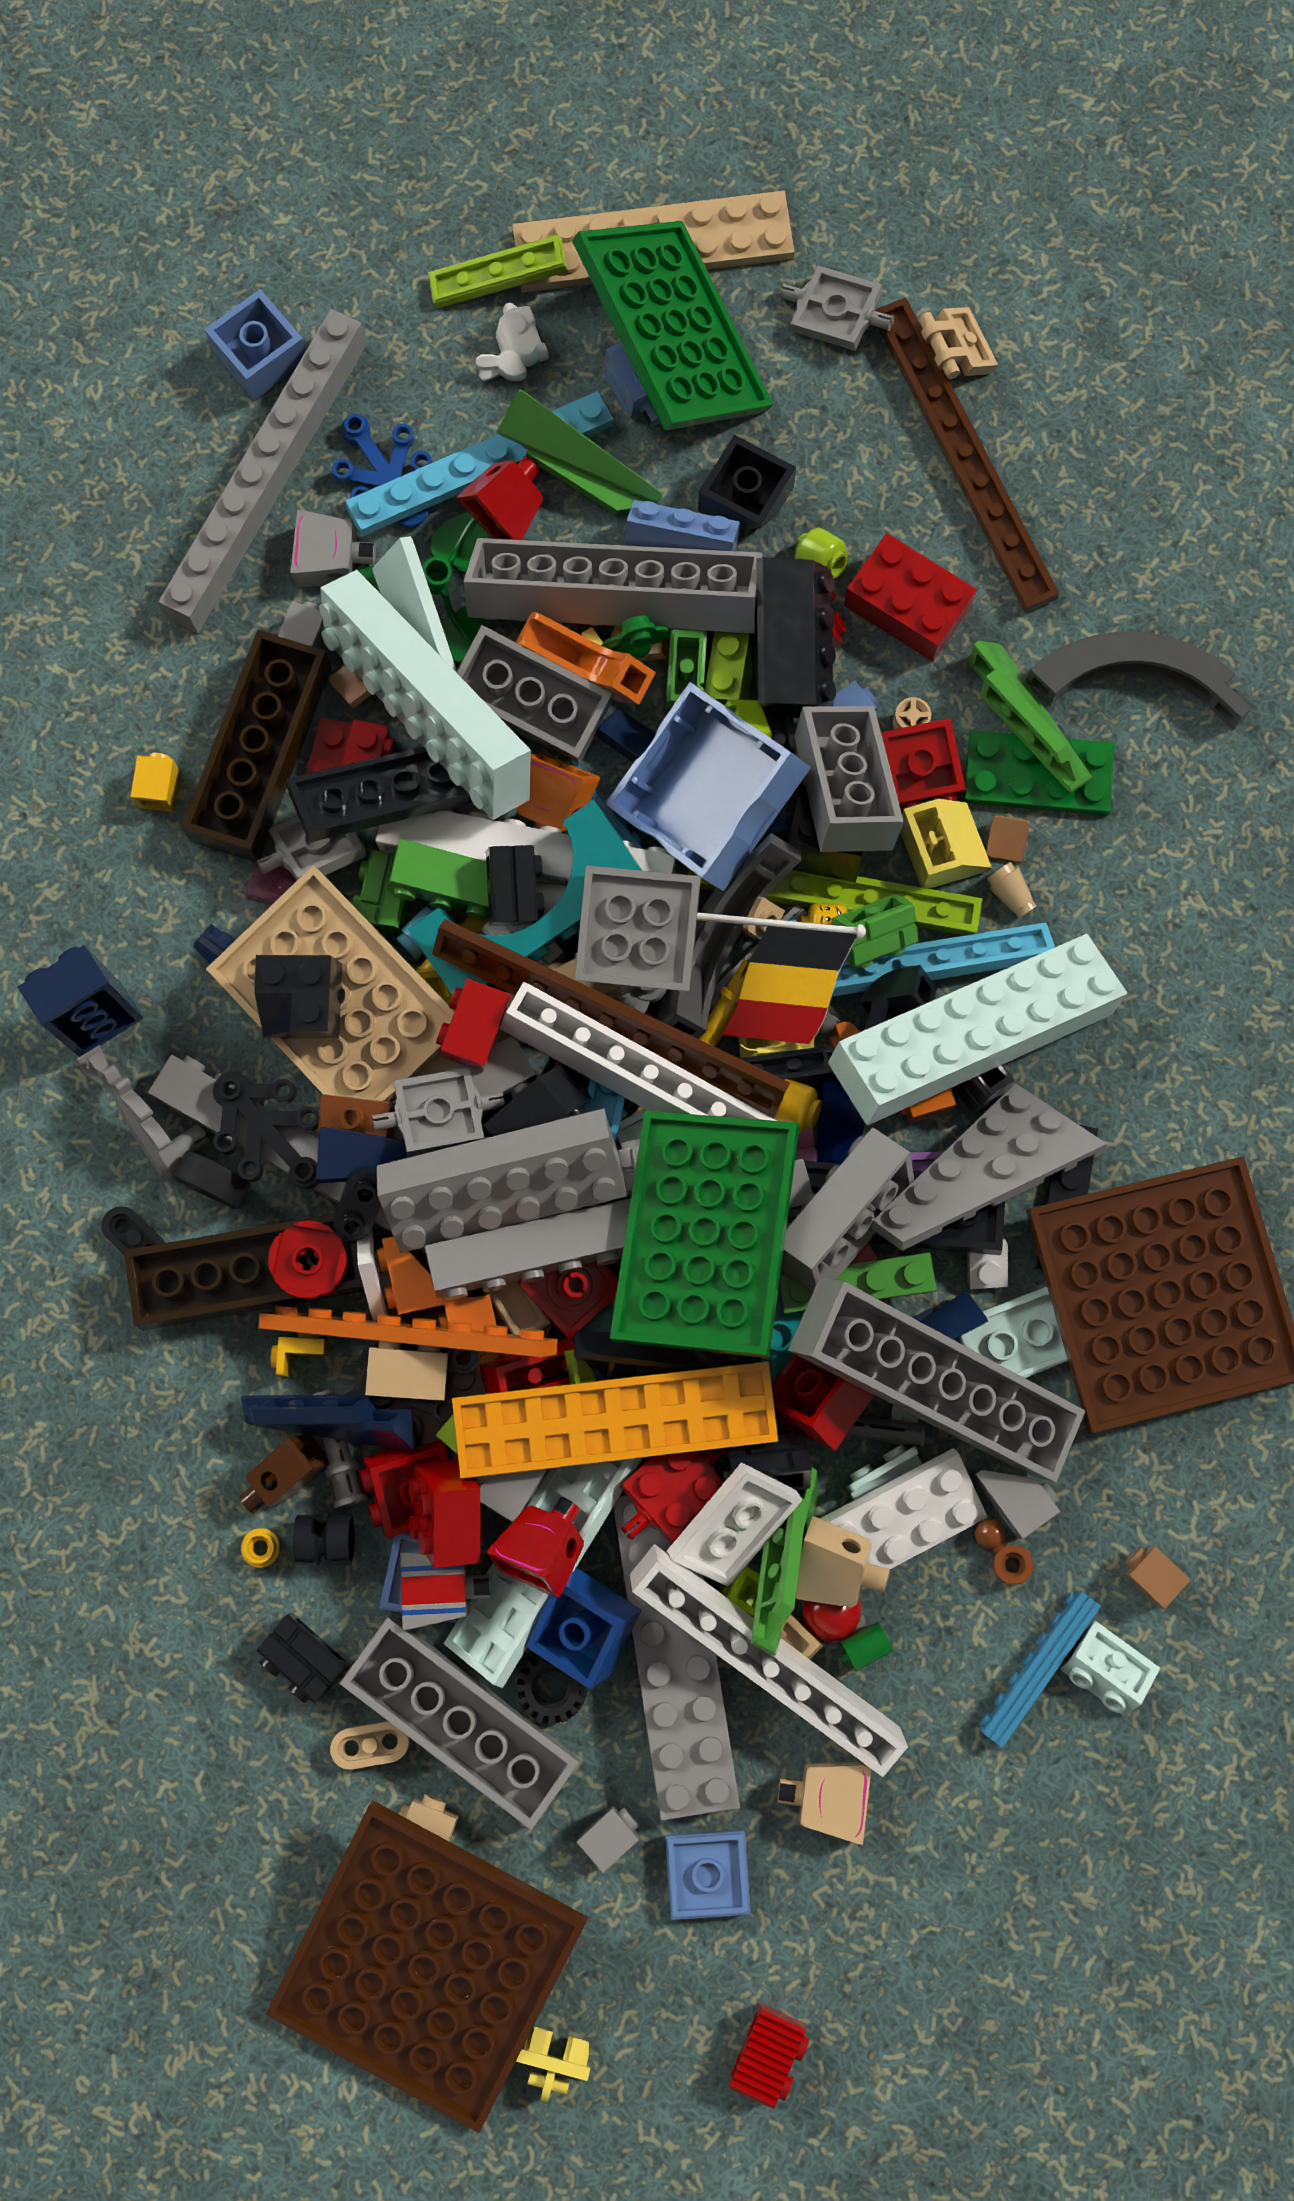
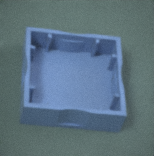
(707, 786)

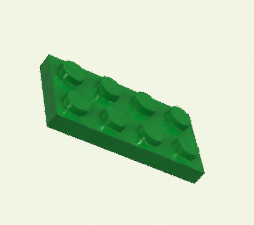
(1010, 775)

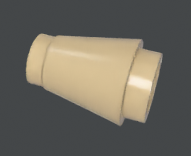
(1012, 889)

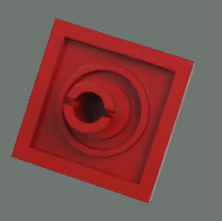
(573, 1297)

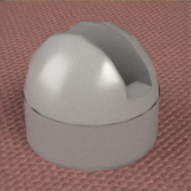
(832, 1017)

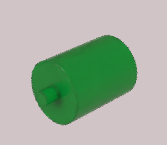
(865, 1646)

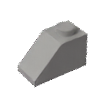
(1018, 1500)

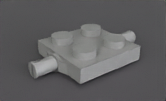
(836, 307)
(299, 855)
(438, 1111)

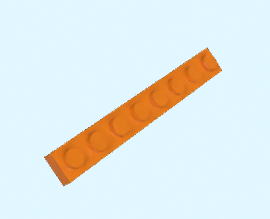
(421, 1331)

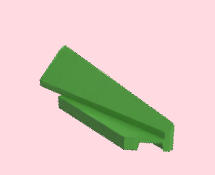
(573, 456)
(1024, 713)
(780, 1572)

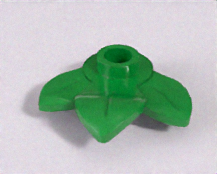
(637, 637)

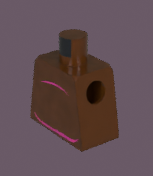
(284, 1472)

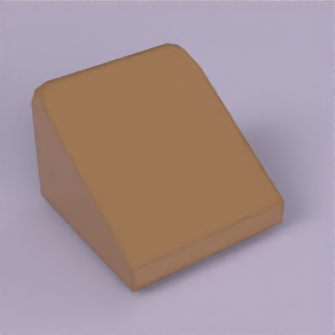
(349, 687)
(1007, 839)

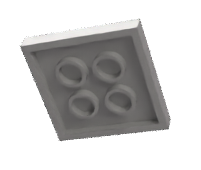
(637, 928)

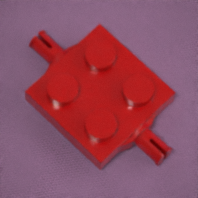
(671, 1491)

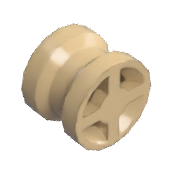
(913, 710)

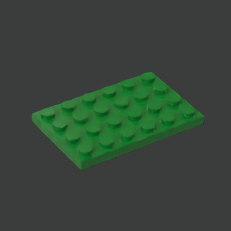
(672, 323)
(705, 1233)

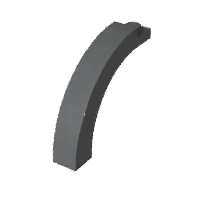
(1140, 655)
(714, 940)

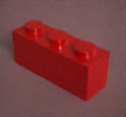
(527, 1372)

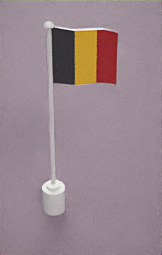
(786, 978)

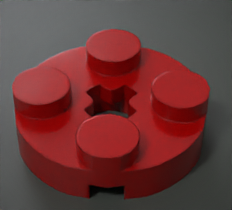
(321, 1278)

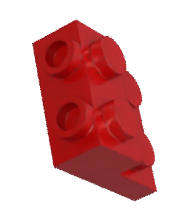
(347, 743)
(924, 762)
(388, 1478)

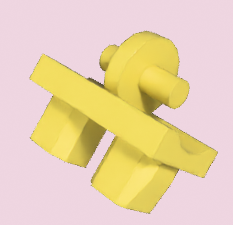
(573, 2062)

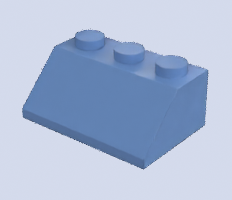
(679, 528)

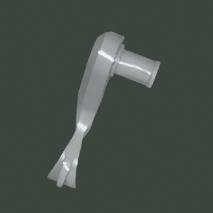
(159, 1149)

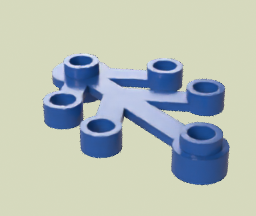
(384, 471)

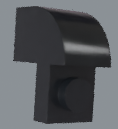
(897, 994)

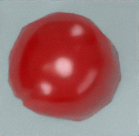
(830, 1622)

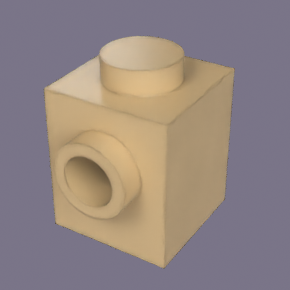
(431, 1815)

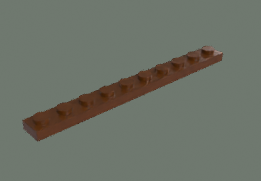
(968, 459)
(509, 971)

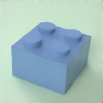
(256, 344)

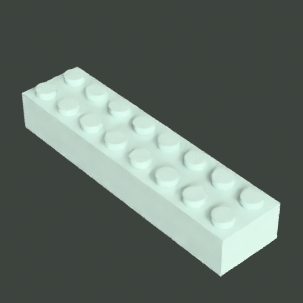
(425, 695)
(976, 1028)

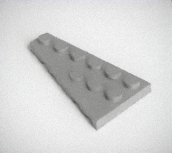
(991, 1162)

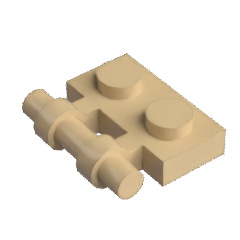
(965, 339)

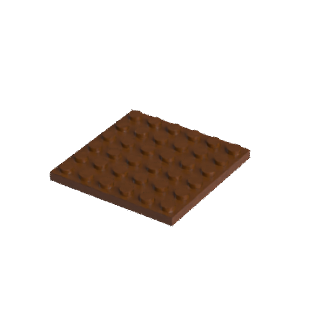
(1165, 1294)
(426, 1966)

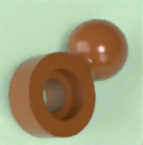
(991, 1536)

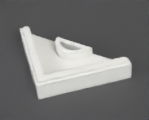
(371, 1275)

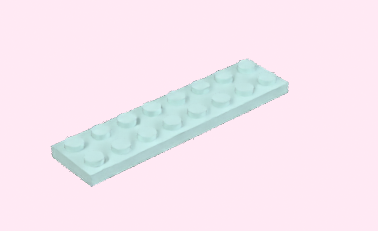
(500, 1626)

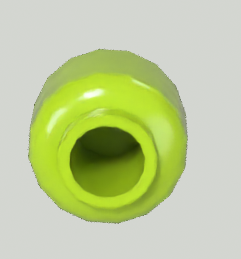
(823, 548)

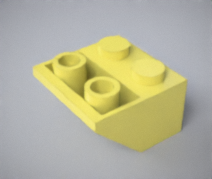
(943, 842)

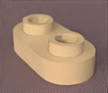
(371, 1745)

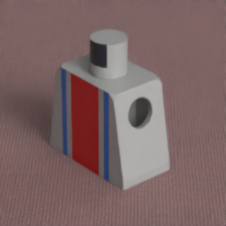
(437, 1593)

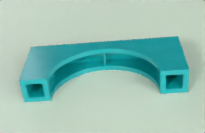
(593, 844)

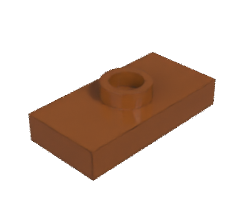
(353, 1114)

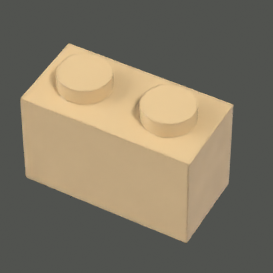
(407, 1371)

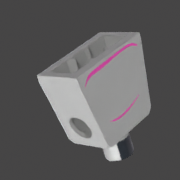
(326, 549)

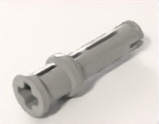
(342, 1470)

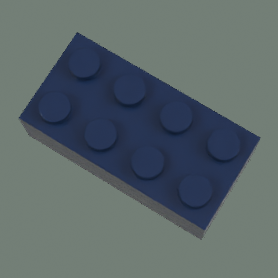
(79, 1000)

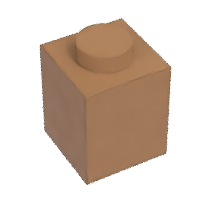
(1155, 1576)

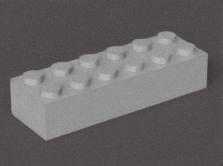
(501, 1180)
(460, 1722)

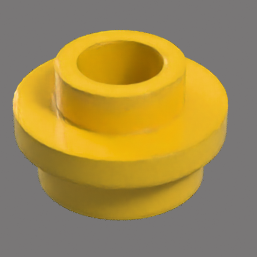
(248, 1548)

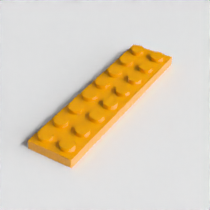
(614, 1419)

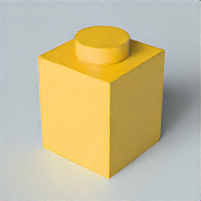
(155, 782)

